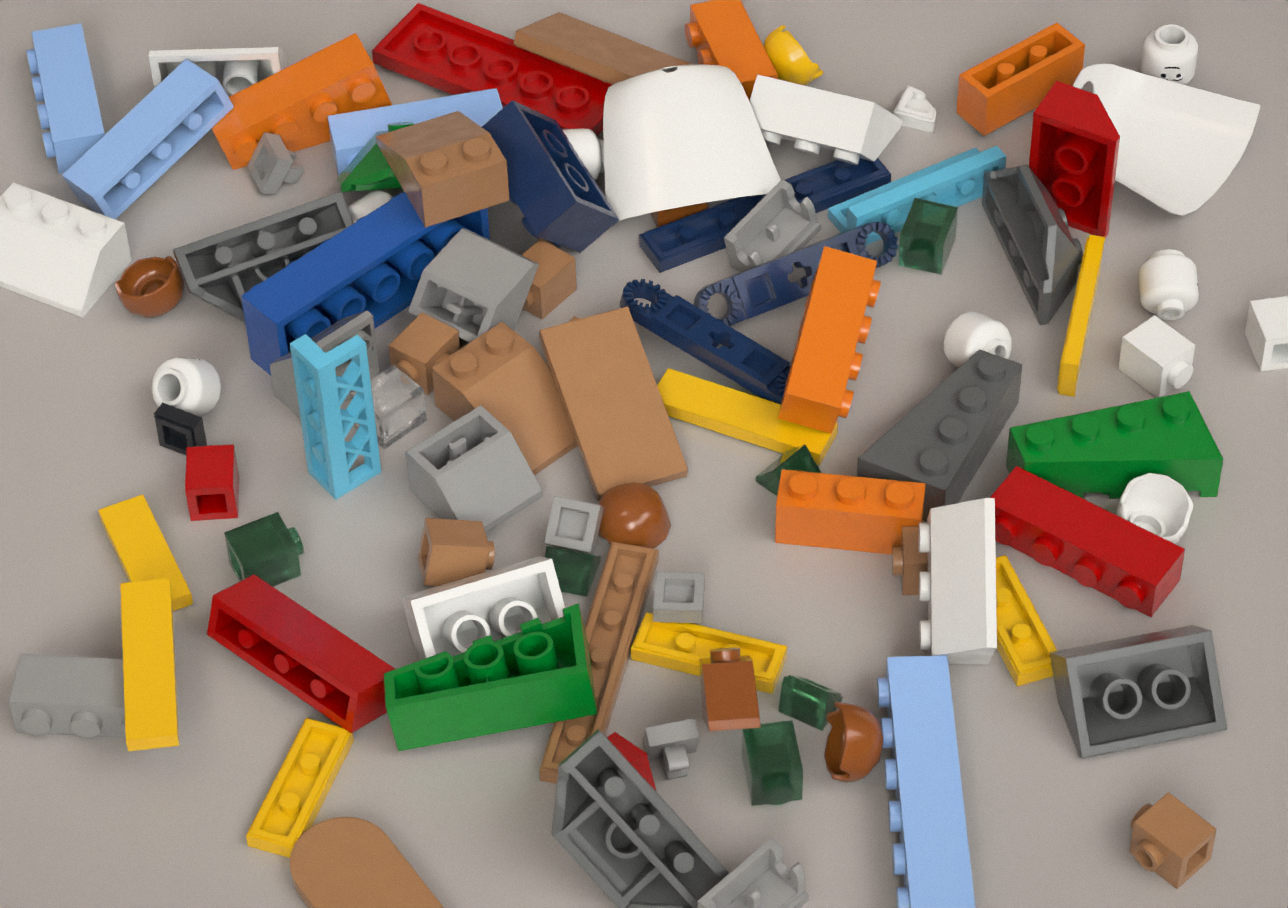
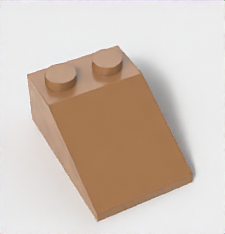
(446, 167)
(513, 386)

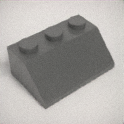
(1139, 690)

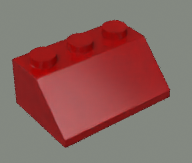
(1076, 156)

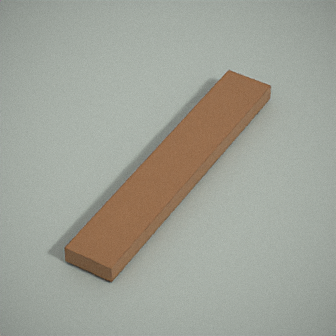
(610, 635)

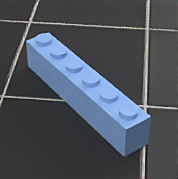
(926, 784)

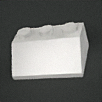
(232, 66)
(822, 120)
(58, 250)
(959, 582)
(483, 606)

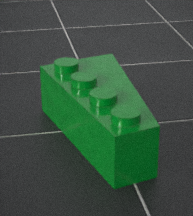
(1118, 443)
(494, 685)

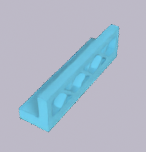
(947, 182)
(325, 424)

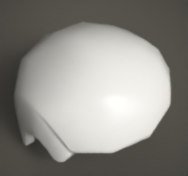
(1157, 505)

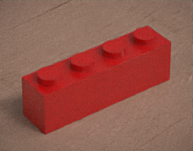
(1086, 542)
(300, 652)

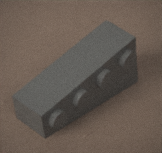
(948, 431)

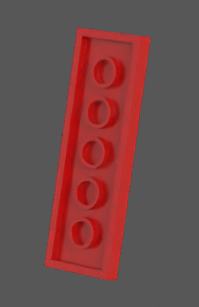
(471, 59)

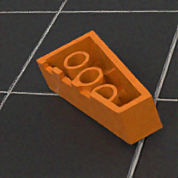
(300, 99)
(828, 340)

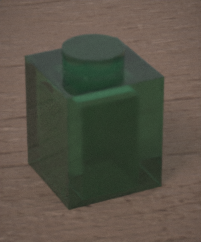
(928, 236)
(265, 550)
(772, 763)

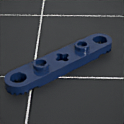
(768, 285)
(701, 333)

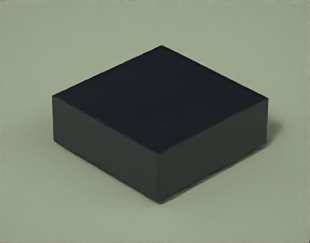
(179, 428)

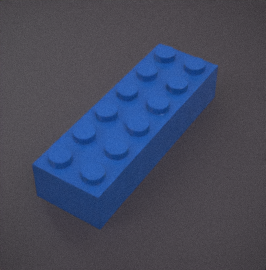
(358, 270)

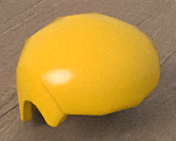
(790, 58)

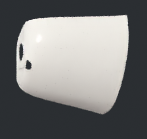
(1173, 137)
(682, 141)

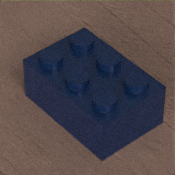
(549, 179)

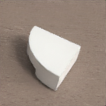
(916, 110)

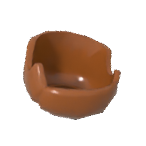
(151, 286)
(634, 516)
(853, 742)

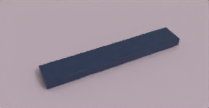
(705, 230)

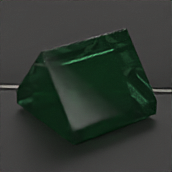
(794, 459)
(573, 569)
(807, 700)

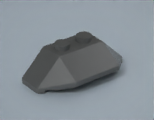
(1032, 237)
(237, 259)
(628, 832)

